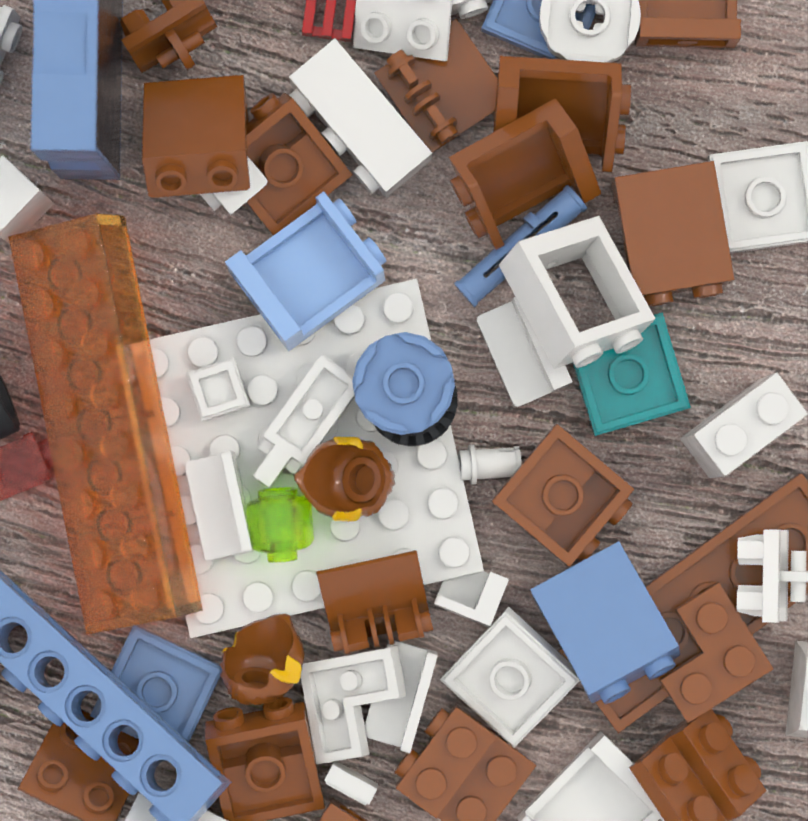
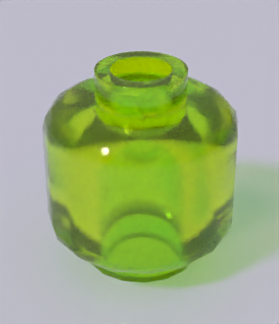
(280, 523)

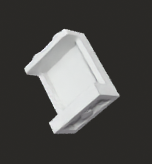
(593, 788)

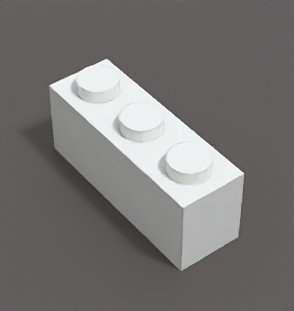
(358, 120)

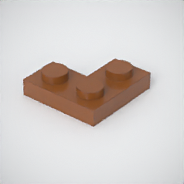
(727, 657)

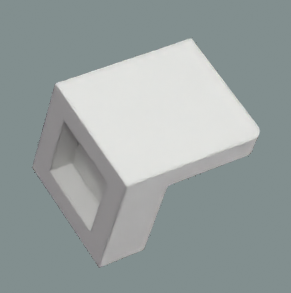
(473, 596)

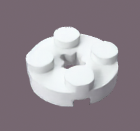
(604, 43)

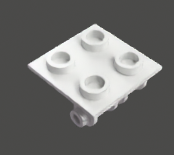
(409, 25)

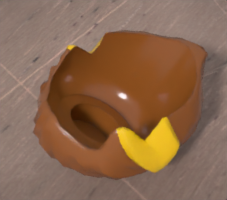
(346, 478)
(263, 661)

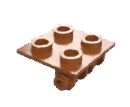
(441, 96)
(375, 600)
(73, 780)

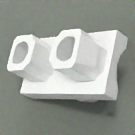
(772, 597)

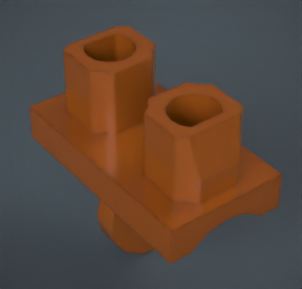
(168, 35)

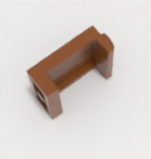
(688, 24)
(585, 89)
(195, 136)
(521, 169)
(674, 231)

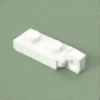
(305, 420)

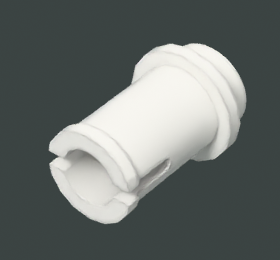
(488, 463)

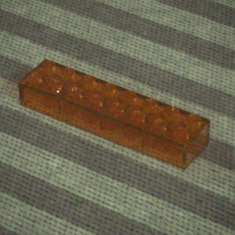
(105, 423)

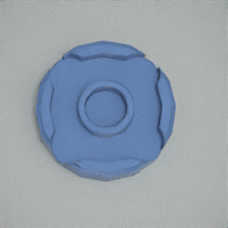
(403, 383)

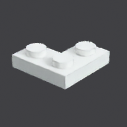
(335, 694)

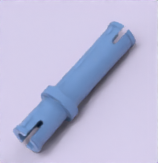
(565, 206)

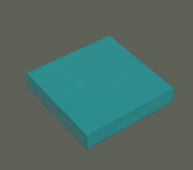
(633, 384)

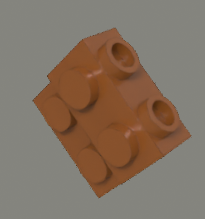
(292, 159)
(564, 496)
(267, 761)
(462, 770)
(699, 772)

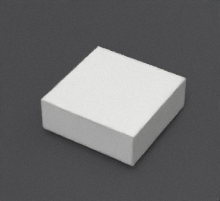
(218, 389)
(351, 783)

